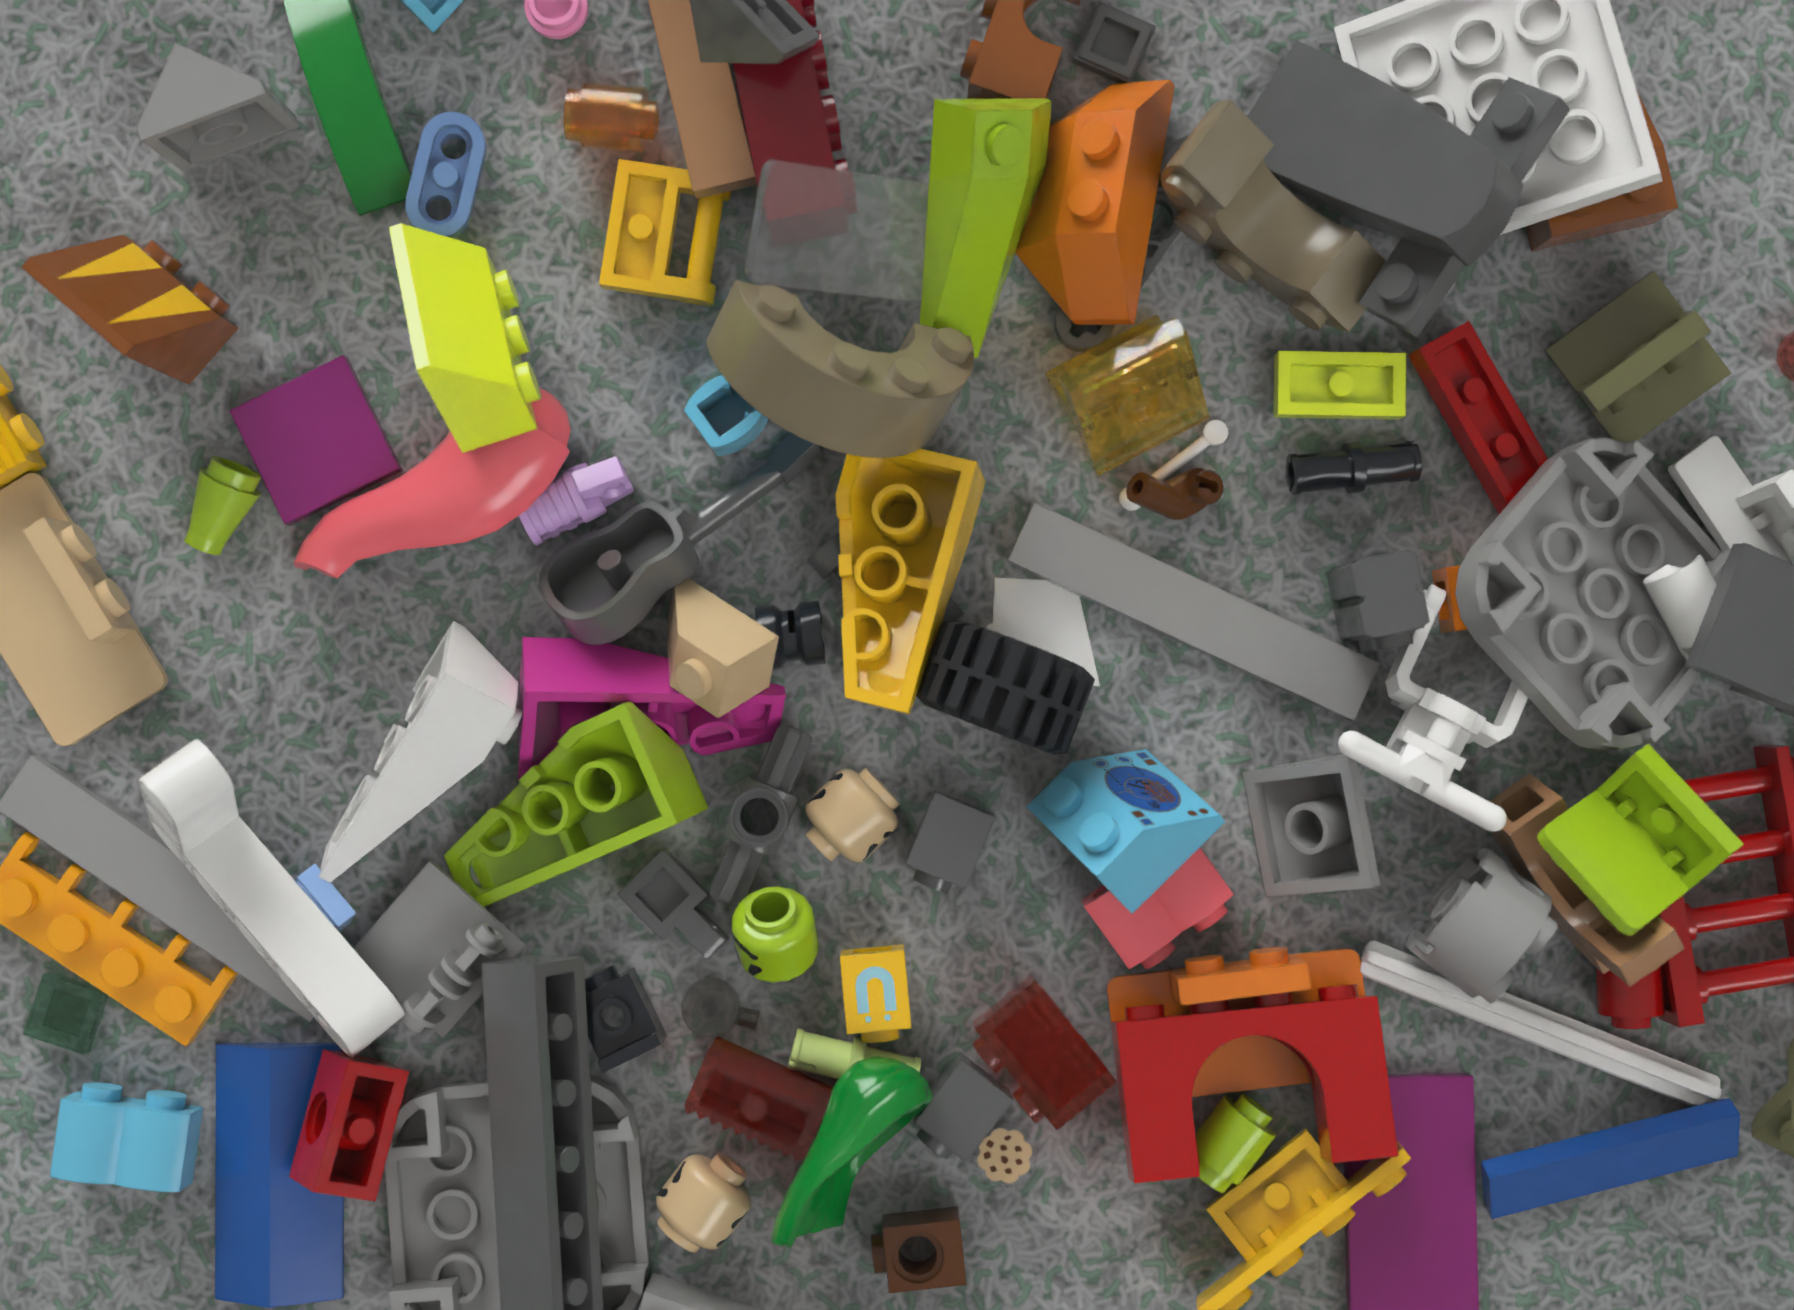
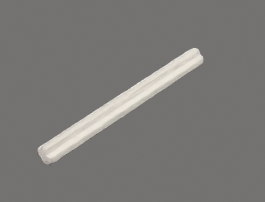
(1543, 1028)

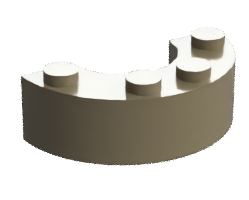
(1261, 227)
(832, 388)

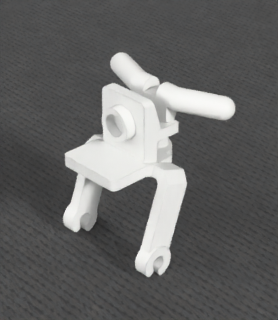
(1434, 734)

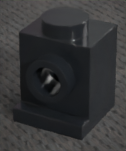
(641, 1026)

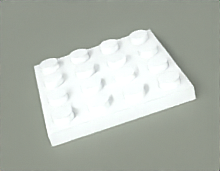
(1462, 53)

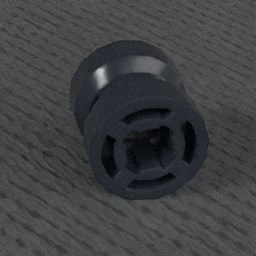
(797, 631)

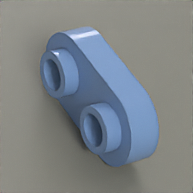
(445, 178)

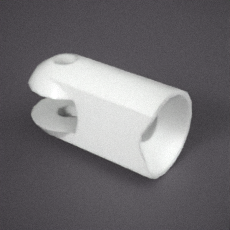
(1682, 599)

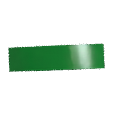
(349, 102)

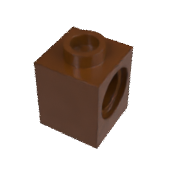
(940, 1270)

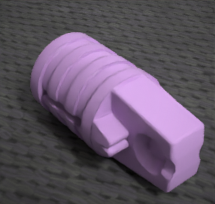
(576, 498)

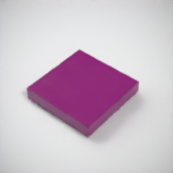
(316, 440)

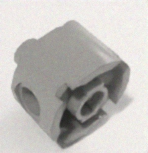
(1483, 926)

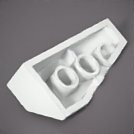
(454, 720)

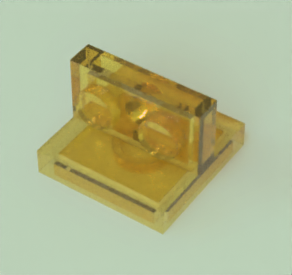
(1131, 392)

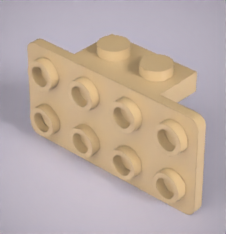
(66, 621)

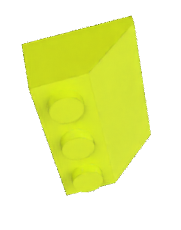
(465, 336)

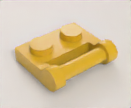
(644, 231)

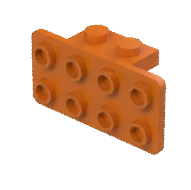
(1248, 1060)

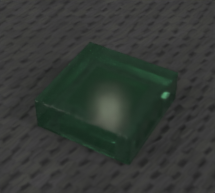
(66, 1013)

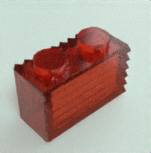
(1042, 1053)
(758, 1098)

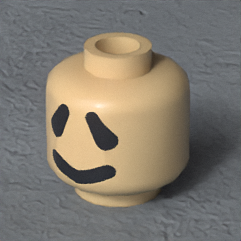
(851, 815)
(703, 1202)

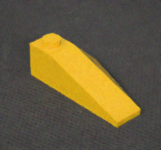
(898, 562)

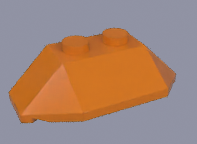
(1098, 202)

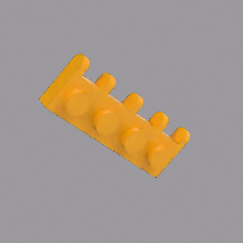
(104, 947)

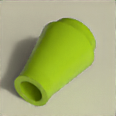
(220, 503)

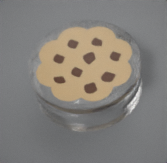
(1006, 1155)

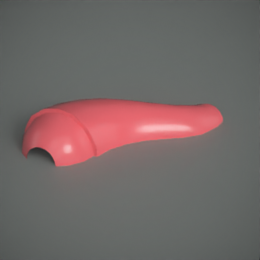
(444, 496)

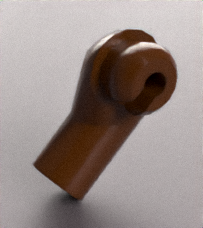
(1177, 496)

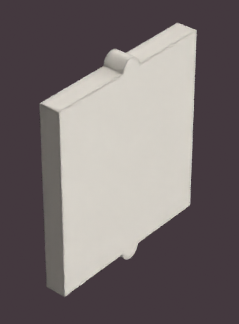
(1044, 618)

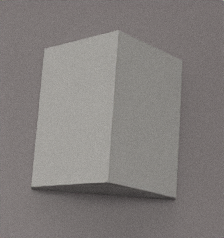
(208, 111)
(1311, 827)

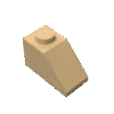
(716, 650)

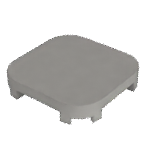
(1564, 596)
(446, 1203)

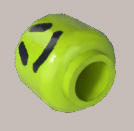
(775, 934)

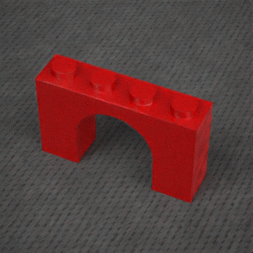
(1332, 1037)

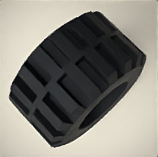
(1005, 686)

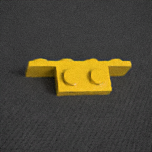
(1283, 1207)

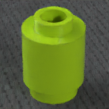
(1232, 1141)

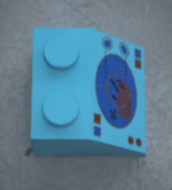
(1126, 821)

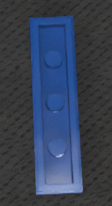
(1610, 1158)

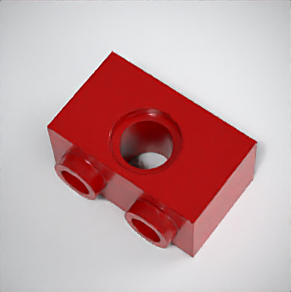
(348, 1125)

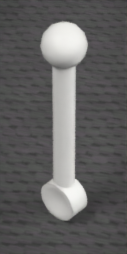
(1213, 434)

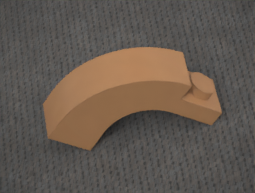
(1528, 810)

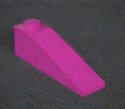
(575, 681)

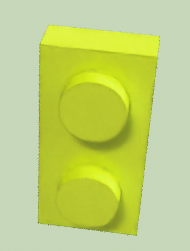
(1339, 385)

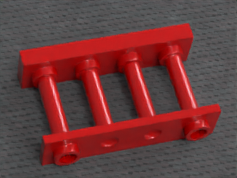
(1686, 984)

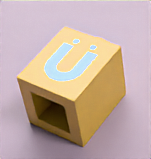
(875, 992)

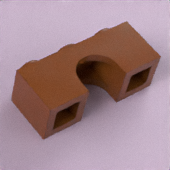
(1010, 59)

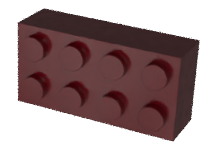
(785, 109)

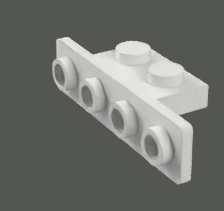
(1732, 506)

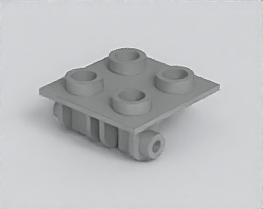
(433, 949)

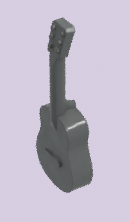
(616, 574)

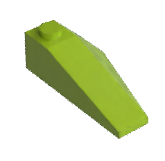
(979, 197)
(588, 797)

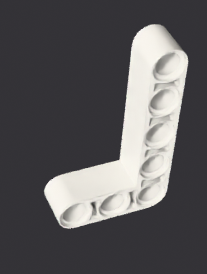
(198, 820)

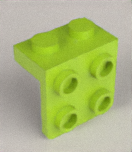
(1638, 841)

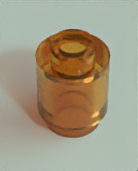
(610, 117)

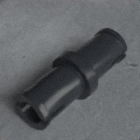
(1353, 467)

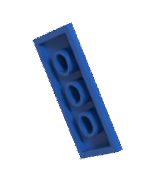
(271, 1233)

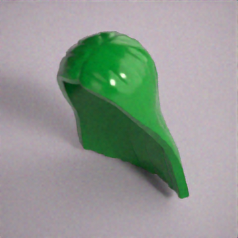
(863, 1113)

